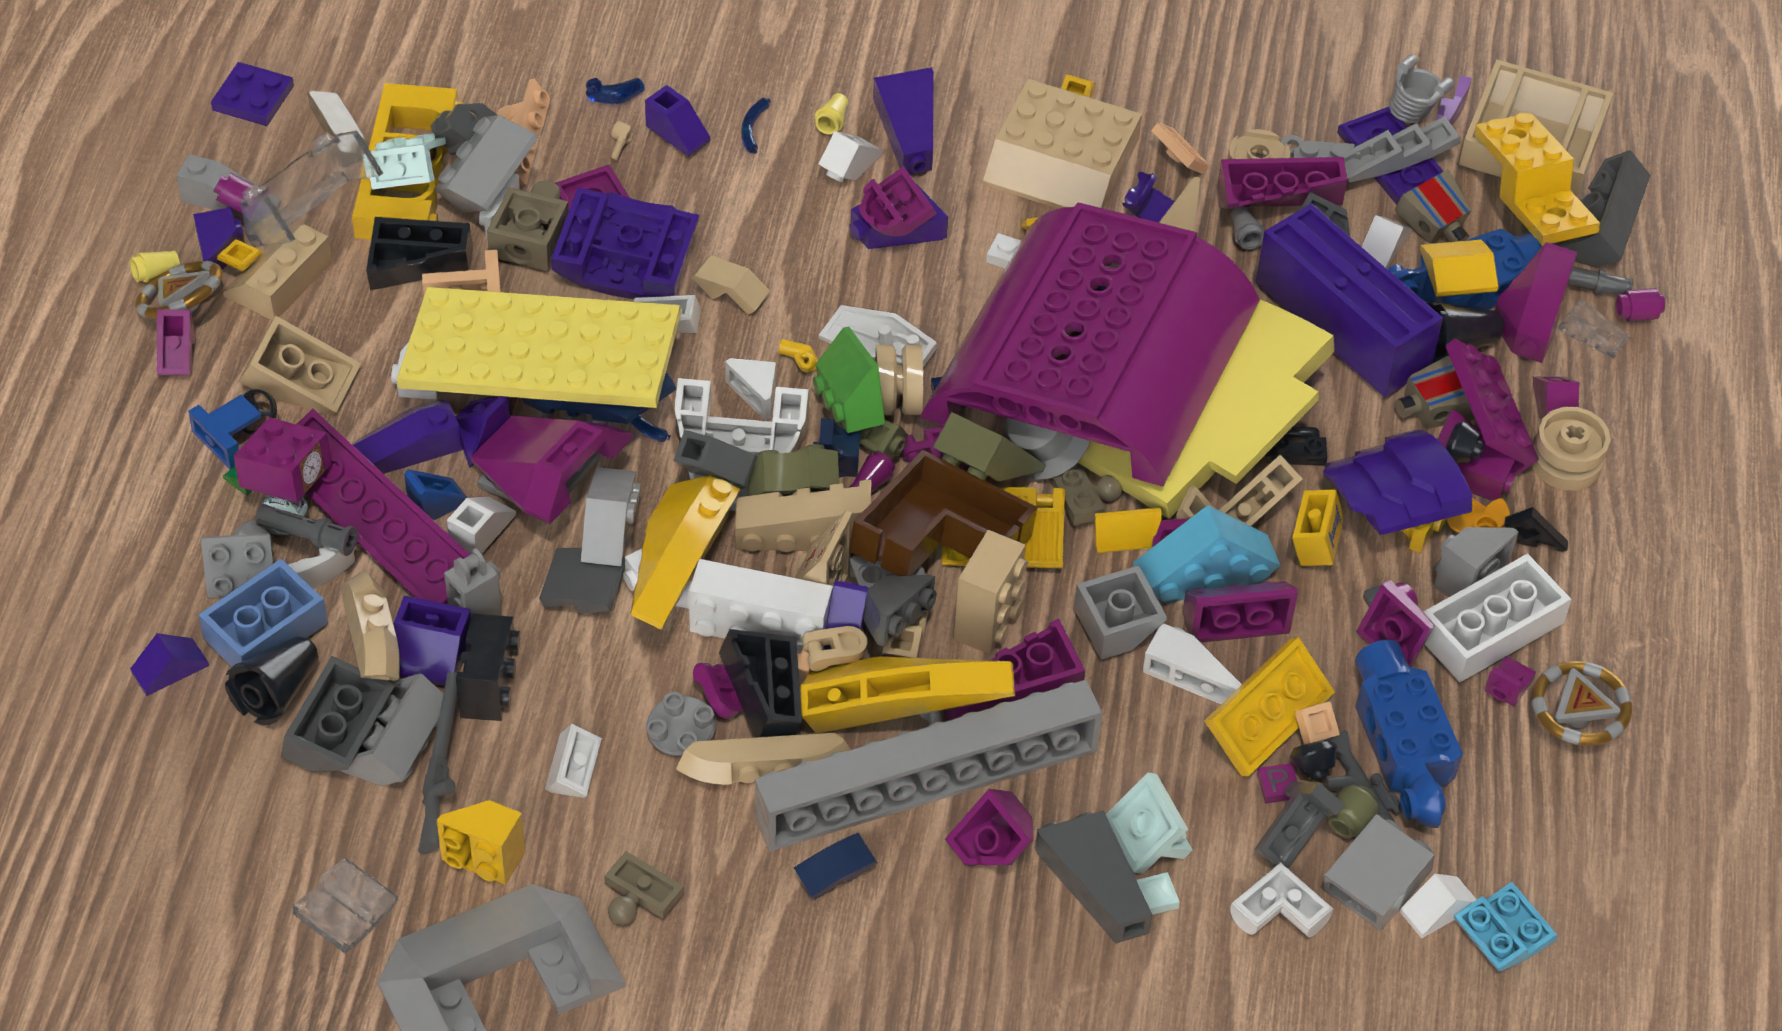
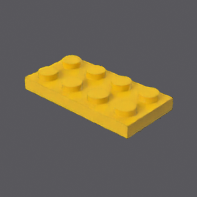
(1264, 706)

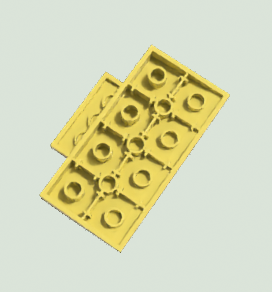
(1246, 414)

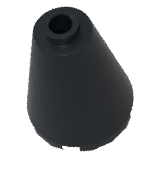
(1467, 325)
(271, 679)

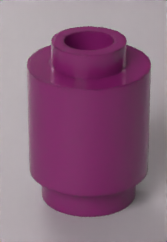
(230, 191)
(1640, 304)

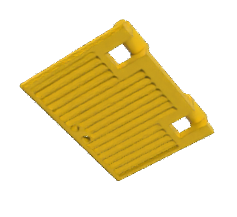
(1046, 543)

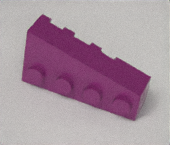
(1039, 665)

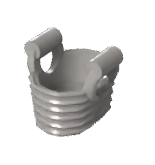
(1416, 91)

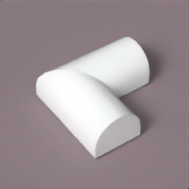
(1280, 893)

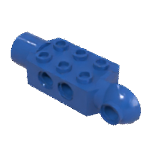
(1510, 259)
(1407, 730)

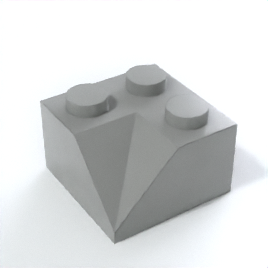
(1473, 556)
(1118, 611)

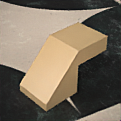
(740, 283)
(909, 641)

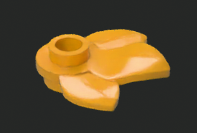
(1481, 516)

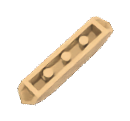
(371, 628)
(753, 757)

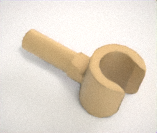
(623, 135)

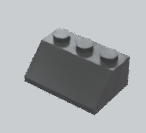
(335, 718)

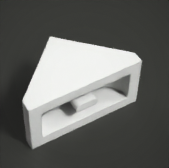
(1385, 239)
(753, 383)
(1436, 904)

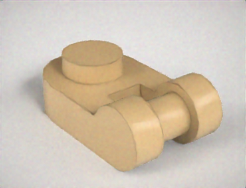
(846, 645)

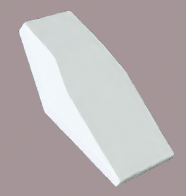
(878, 328)

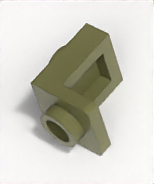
(885, 438)

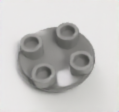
(679, 723)

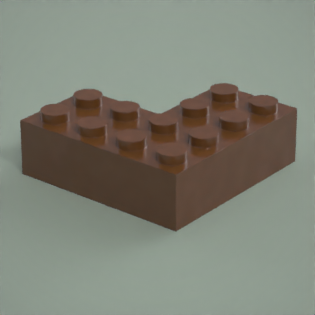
(932, 507)

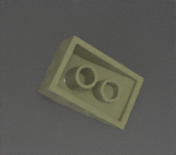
(984, 451)

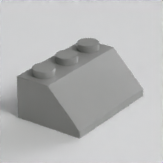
(485, 163)
(399, 732)

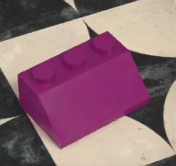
(1240, 611)

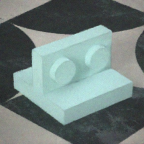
(1148, 825)

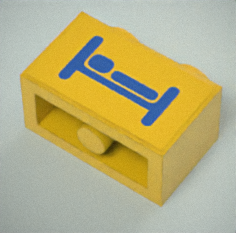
(1318, 527)

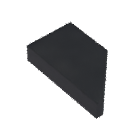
(1535, 529)

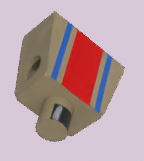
(1436, 209)
(1434, 394)

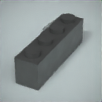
(1615, 204)

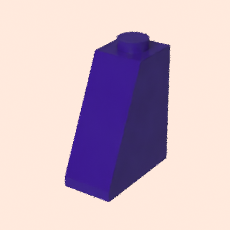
(932, 230)

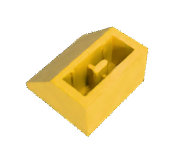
(483, 840)

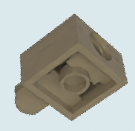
(528, 225)

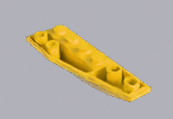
(898, 688)

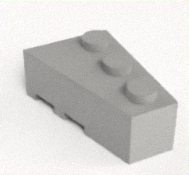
(608, 513)

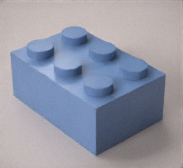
(263, 614)

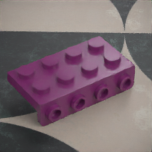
(1492, 404)

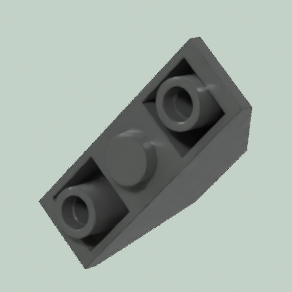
(896, 604)

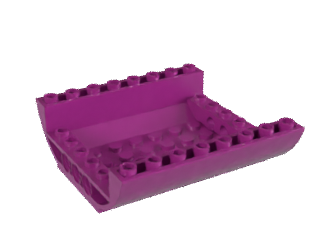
(1145, 344)

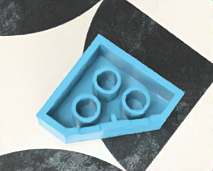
(1207, 554)

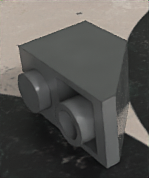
(714, 457)

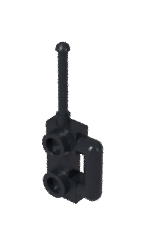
(1310, 452)

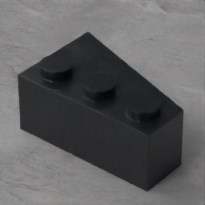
(411, 247)
(487, 667)
(765, 680)

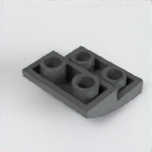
(579, 583)

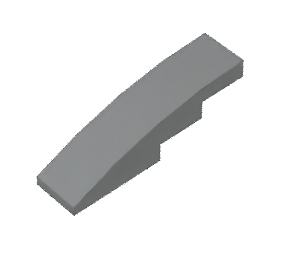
(1395, 152)

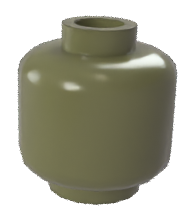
(1357, 812)

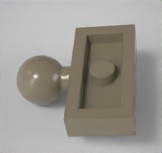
(1082, 497)
(641, 886)

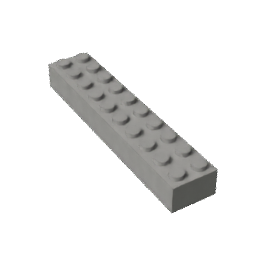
(926, 765)

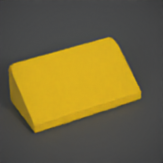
(1125, 529)

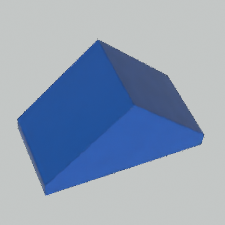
(433, 493)

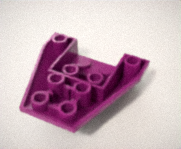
(537, 456)

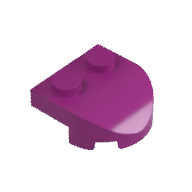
(895, 205)

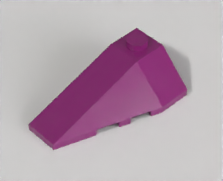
(1535, 301)

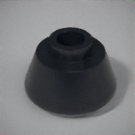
(1465, 443)
(1315, 758)

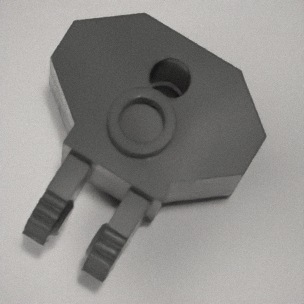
(459, 124)

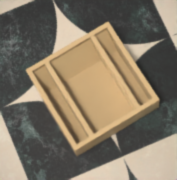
(1564, 107)
(1062, 147)

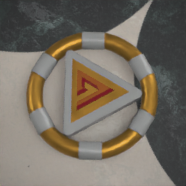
(178, 286)
(1582, 703)

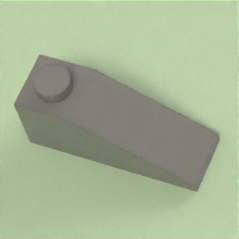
(198, 179)

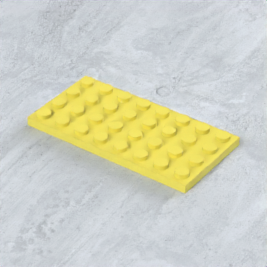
(540, 347)

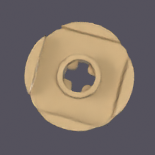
(1260, 142)

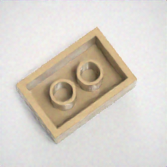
(990, 592)

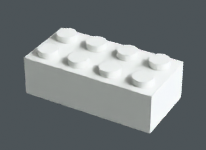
(755, 601)
(1495, 617)

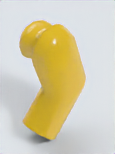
(802, 354)

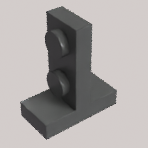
(1297, 821)

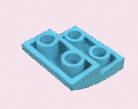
(1506, 927)

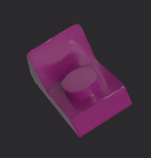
(174, 342)

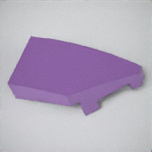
(1453, 108)

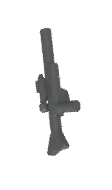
(1357, 777)

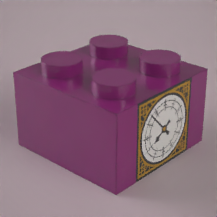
(282, 459)

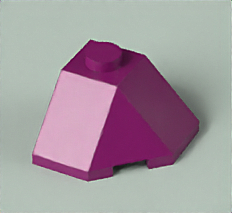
(993, 830)

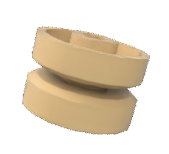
(901, 379)
(1571, 448)

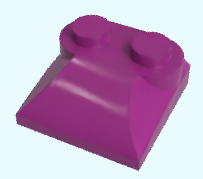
(1396, 617)

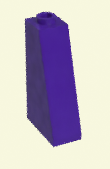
(907, 116)

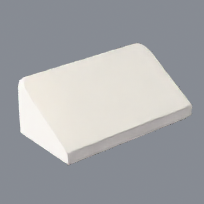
(573, 762)

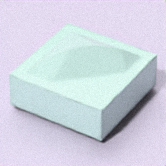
(1159, 893)

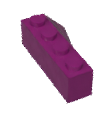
(1280, 181)

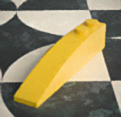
(675, 540)

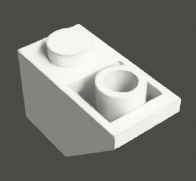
(478, 522)

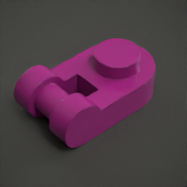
(718, 689)

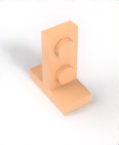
(478, 280)

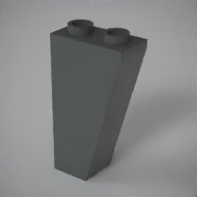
(1097, 873)

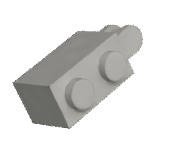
(474, 585)

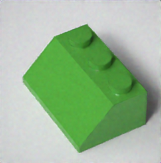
(850, 383)

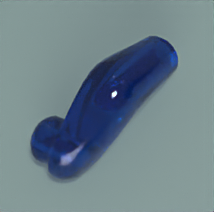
(614, 93)

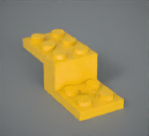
(1536, 178)

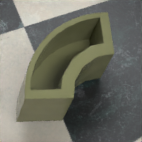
(795, 470)

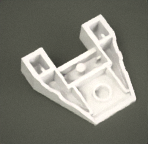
(782, 434)

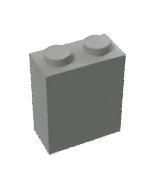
(1379, 871)

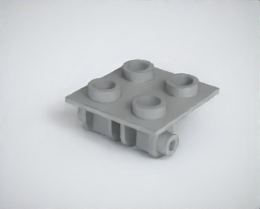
(233, 561)

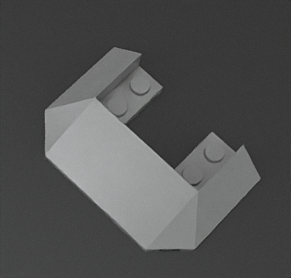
(548, 927)

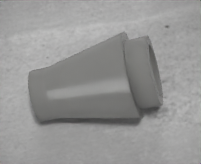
(1247, 229)

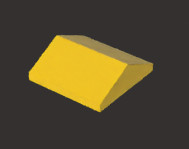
(1460, 267)

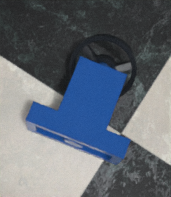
(236, 415)

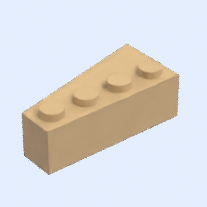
(795, 520)

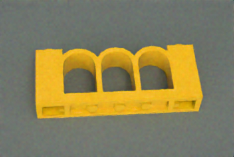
(404, 108)

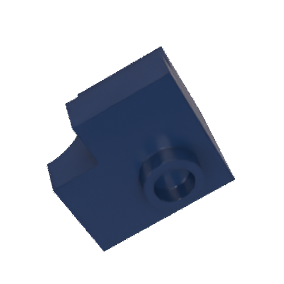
(846, 444)

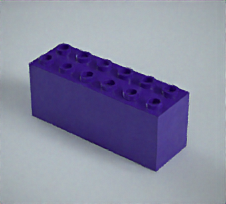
(1344, 290)

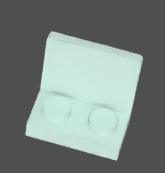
(405, 161)

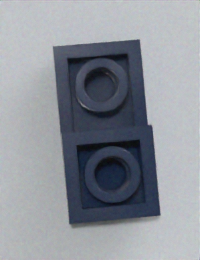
(835, 864)

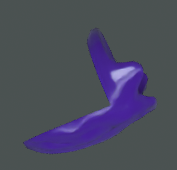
(1147, 201)

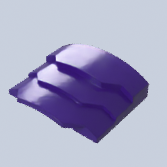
(623, 245)
(1402, 482)

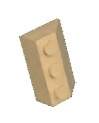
(282, 273)

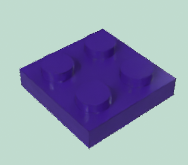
(252, 93)

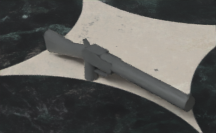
(436, 779)

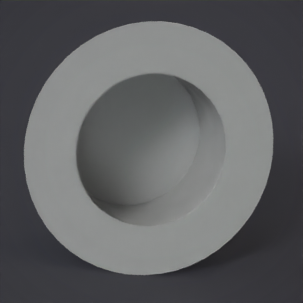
(1050, 447)

